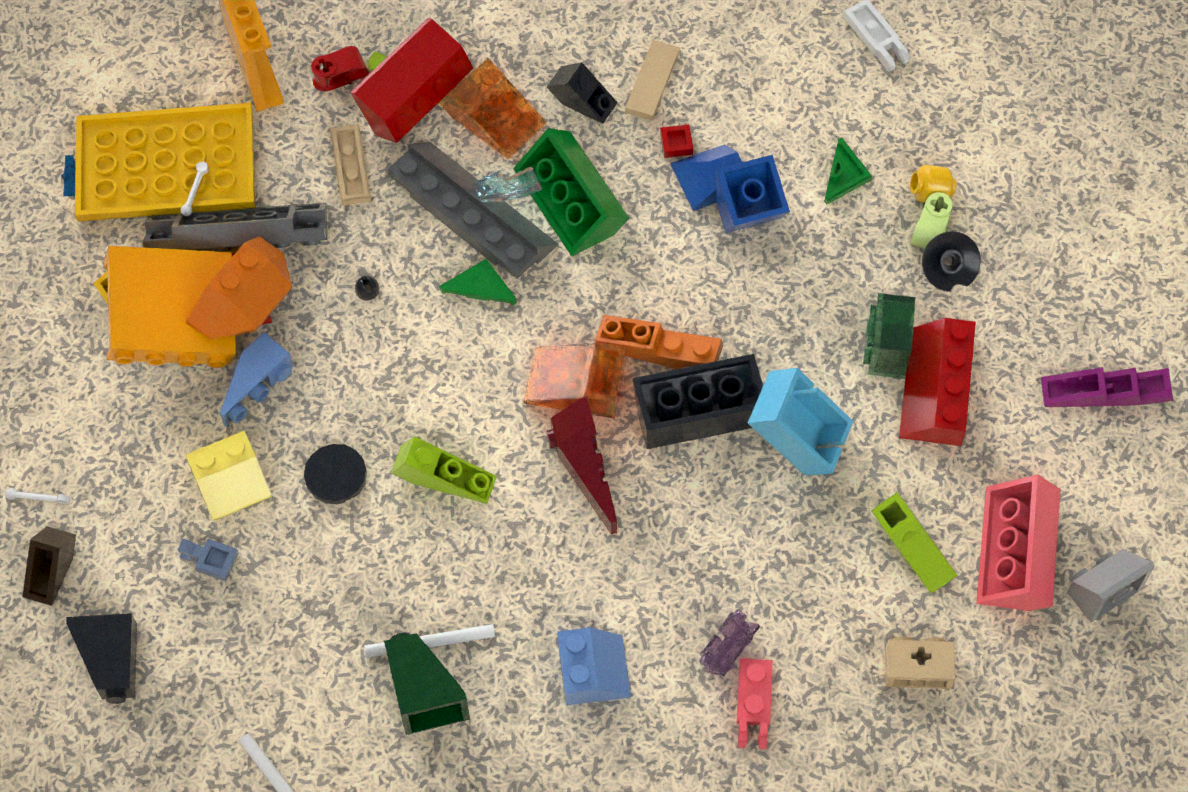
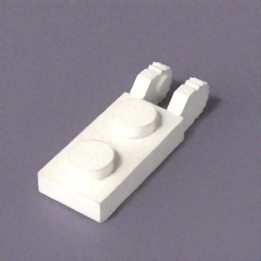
(876, 33)

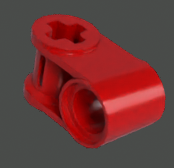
(340, 68)

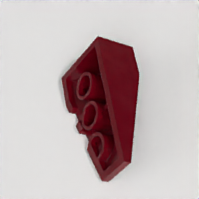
(576, 443)

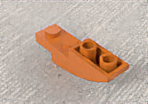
(652, 344)

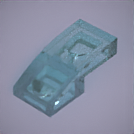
(497, 188)

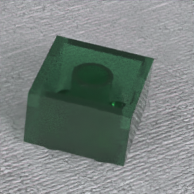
(889, 335)

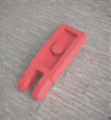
(754, 699)

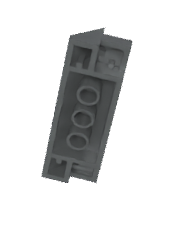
(451, 197)
(234, 227)

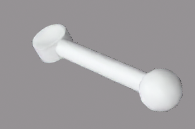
(202, 168)
(12, 493)

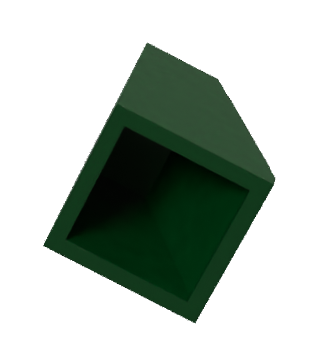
(423, 686)

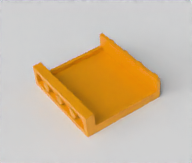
(249, 44)
(151, 300)

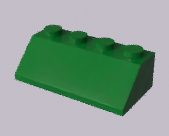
(572, 192)

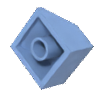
(592, 666)

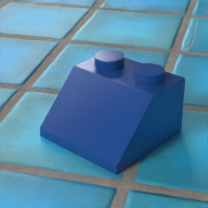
(750, 194)

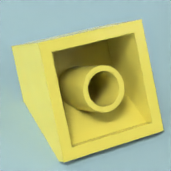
(228, 475)

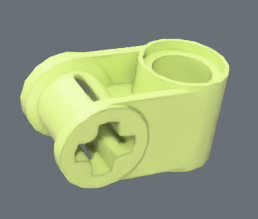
(932, 222)

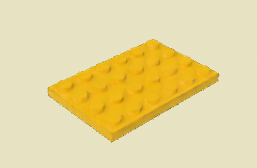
(149, 161)

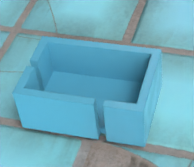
(798, 419)

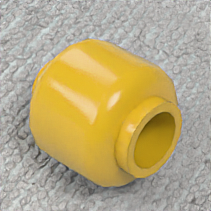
(930, 180)

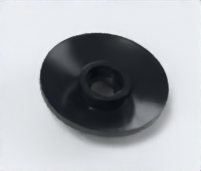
(964, 264)

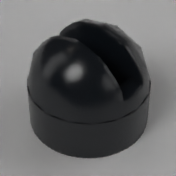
(360, 288)

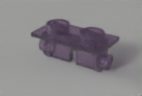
(721, 655)

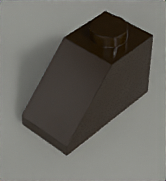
(47, 564)

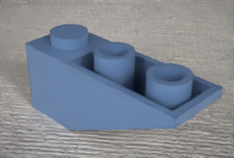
(258, 362)

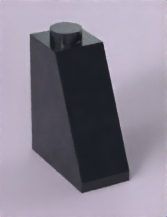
(108, 652)

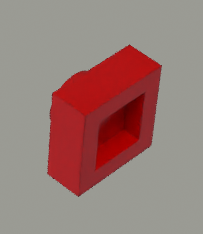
(676, 141)

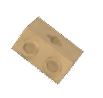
(903, 668)

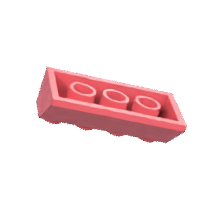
(1019, 544)

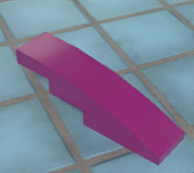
(1103, 388)

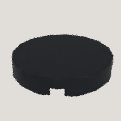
(335, 474)

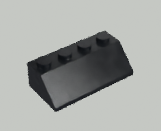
(697, 400)

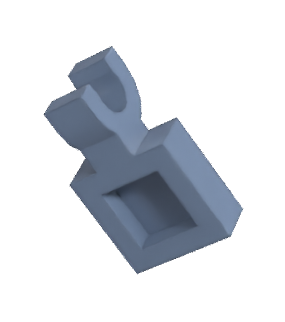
(212, 559)

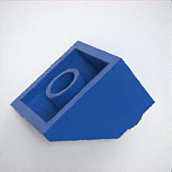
(698, 174)

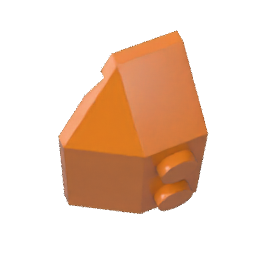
(242, 292)

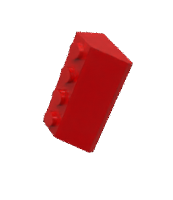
(411, 81)
(938, 382)

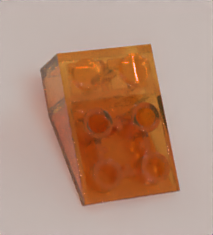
(493, 109)
(574, 371)

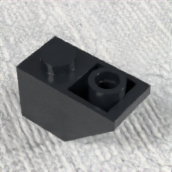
(582, 92)

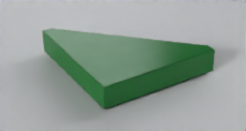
(846, 173)
(479, 283)

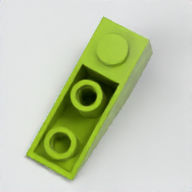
(439, 470)
(914, 542)

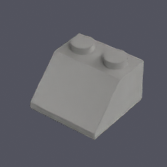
(1109, 582)

